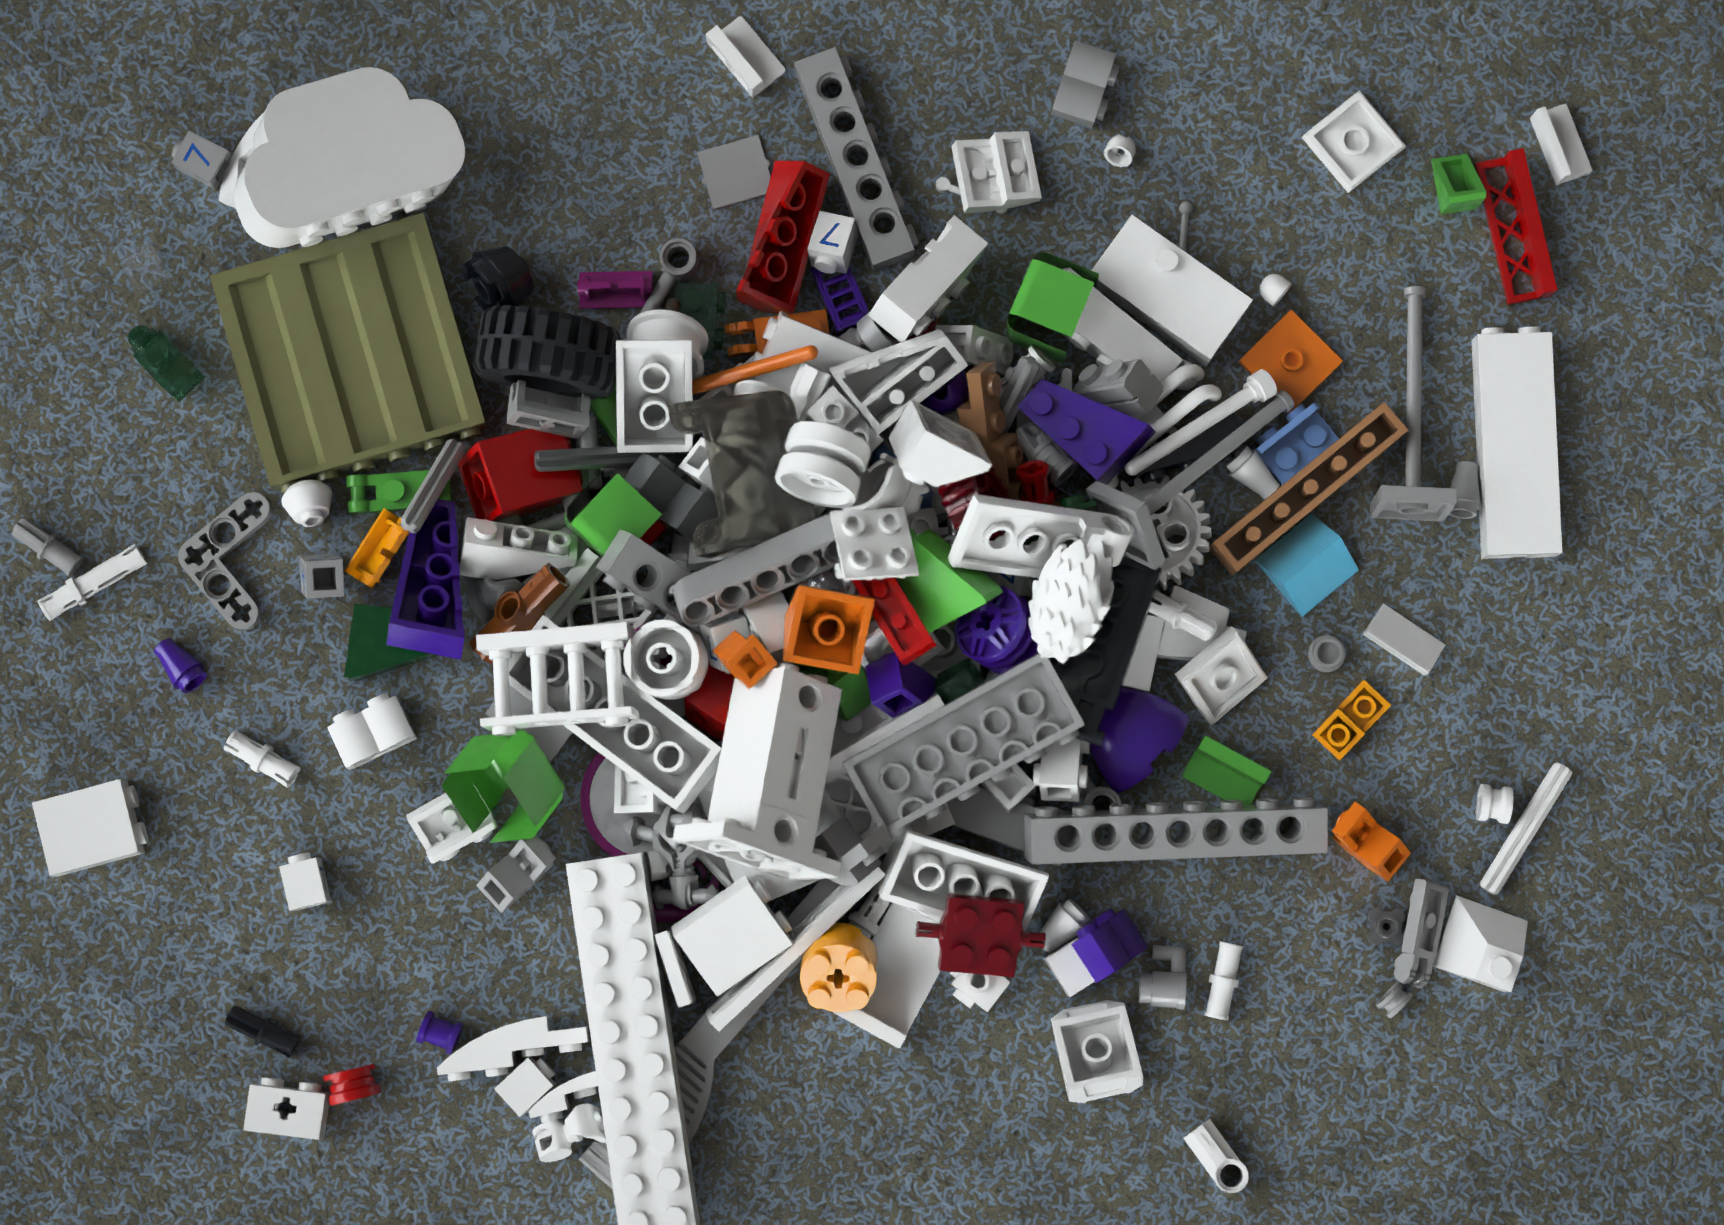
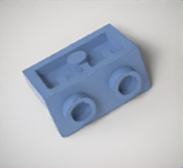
(1296, 443)

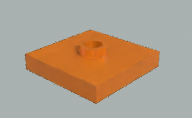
(1292, 357)

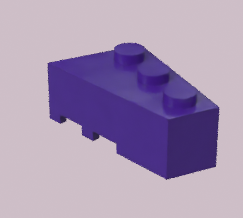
(1088, 431)

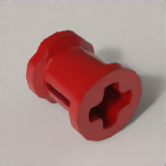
(1035, 483)

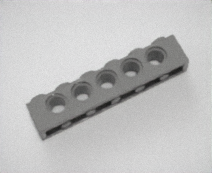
(830, 69)
(623, 560)

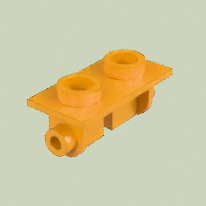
(377, 549)

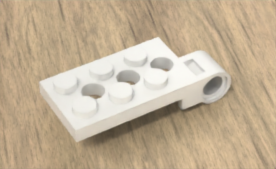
(1023, 519)

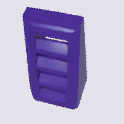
(850, 321)

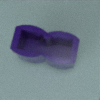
(1108, 943)

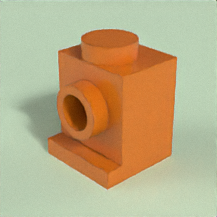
(745, 658)

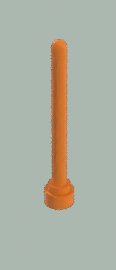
(754, 369)

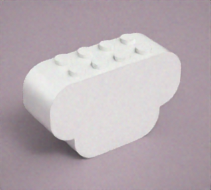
(344, 158)

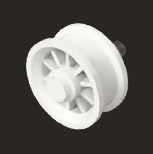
(672, 325)

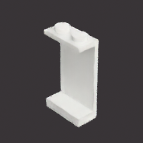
(788, 334)
(904, 975)

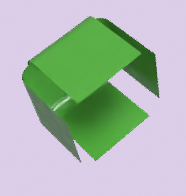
(1051, 299)
(611, 510)
(502, 764)

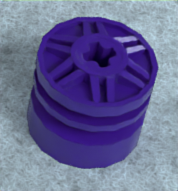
(997, 632)

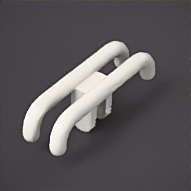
(1165, 422)

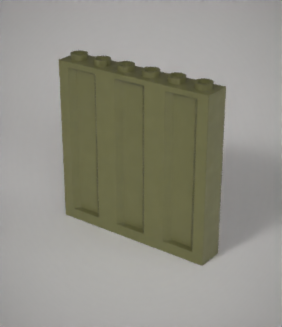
(349, 353)

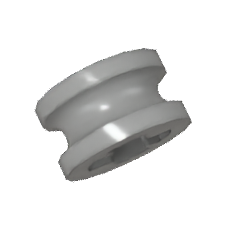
(1394, 1000)

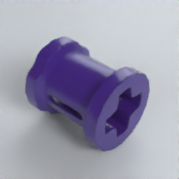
(440, 1032)

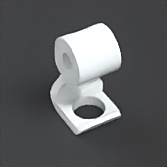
(555, 1137)

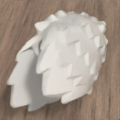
(1070, 599)

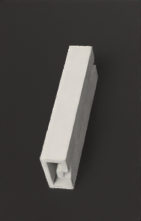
(1516, 443)

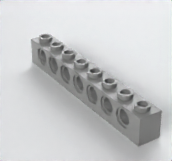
(1306, 835)

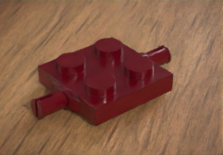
(980, 935)

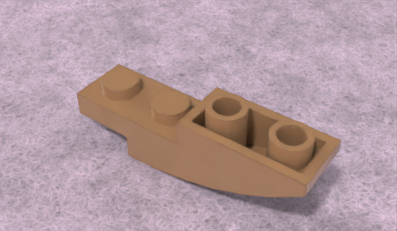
(985, 418)

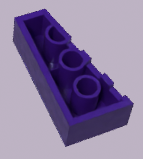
(428, 594)

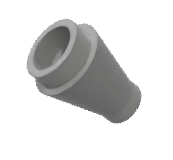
(1468, 491)

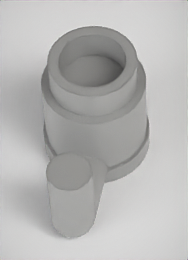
(1163, 987)

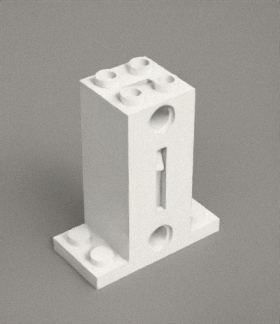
(772, 777)

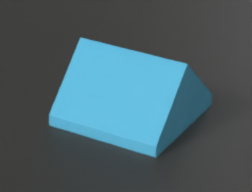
(1308, 564)

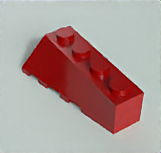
(783, 237)

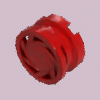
(352, 1084)

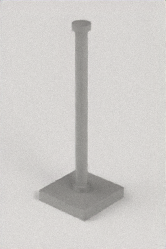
(1411, 500)
(1144, 543)

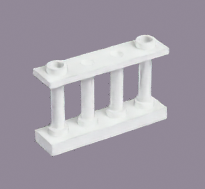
(537, 646)

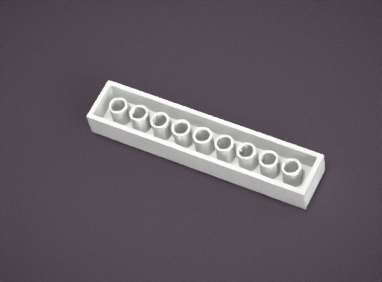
(632, 1041)

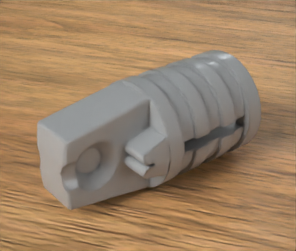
(1040, 446)

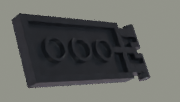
(1099, 672)

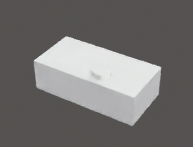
(1169, 290)

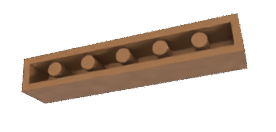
(1308, 489)

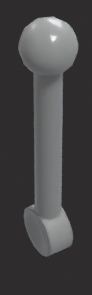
(1185, 209)

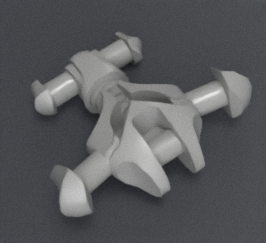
(684, 880)

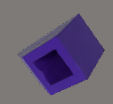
(896, 686)

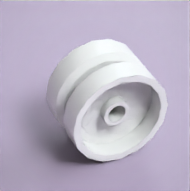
(822, 464)

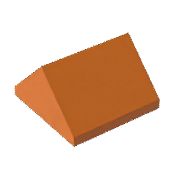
(826, 629)

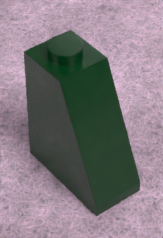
(367, 645)

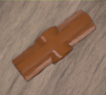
(524, 609)

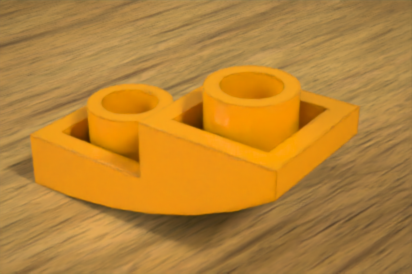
(1351, 719)

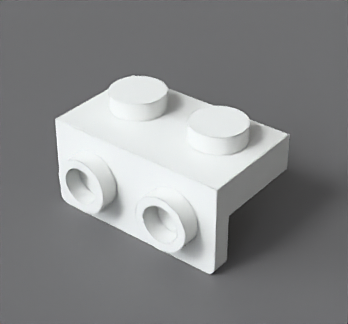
(444, 829)

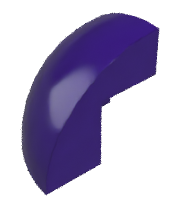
(1136, 736)

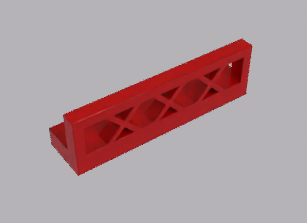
(1529, 224)

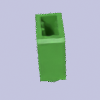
(940, 590)

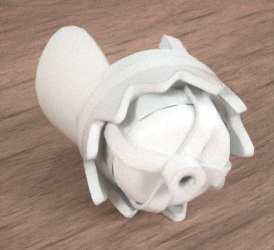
(887, 487)

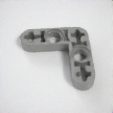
(214, 565)

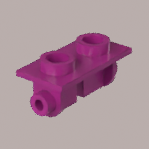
(614, 289)

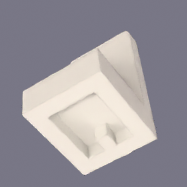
(980, 345)

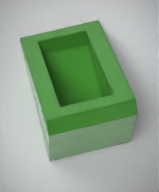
(1457, 184)

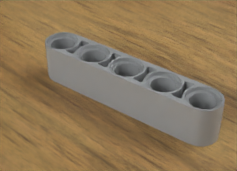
(757, 572)

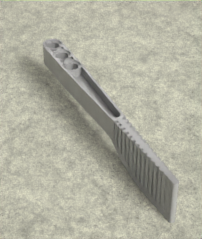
(703, 1045)

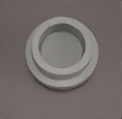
(1326, 653)

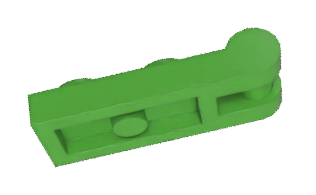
(393, 491)

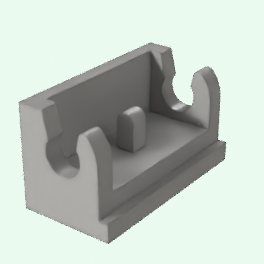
(547, 411)

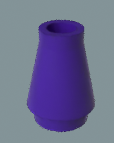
(181, 667)

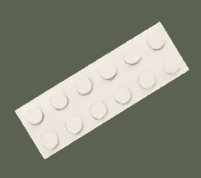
(654, 750)

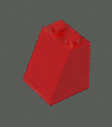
(504, 480)

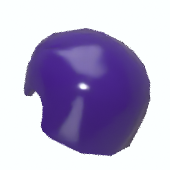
(949, 396)

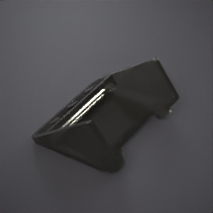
(743, 448)

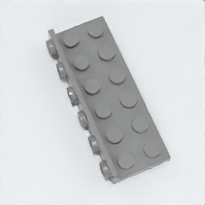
(964, 745)

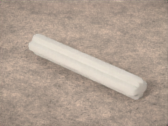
(1525, 828)

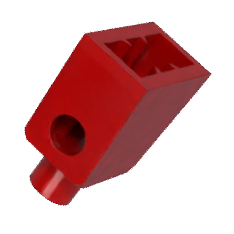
(710, 703)

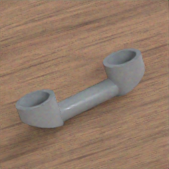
(557, 521)

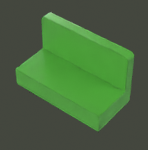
(1225, 772)

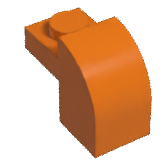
(1369, 842)

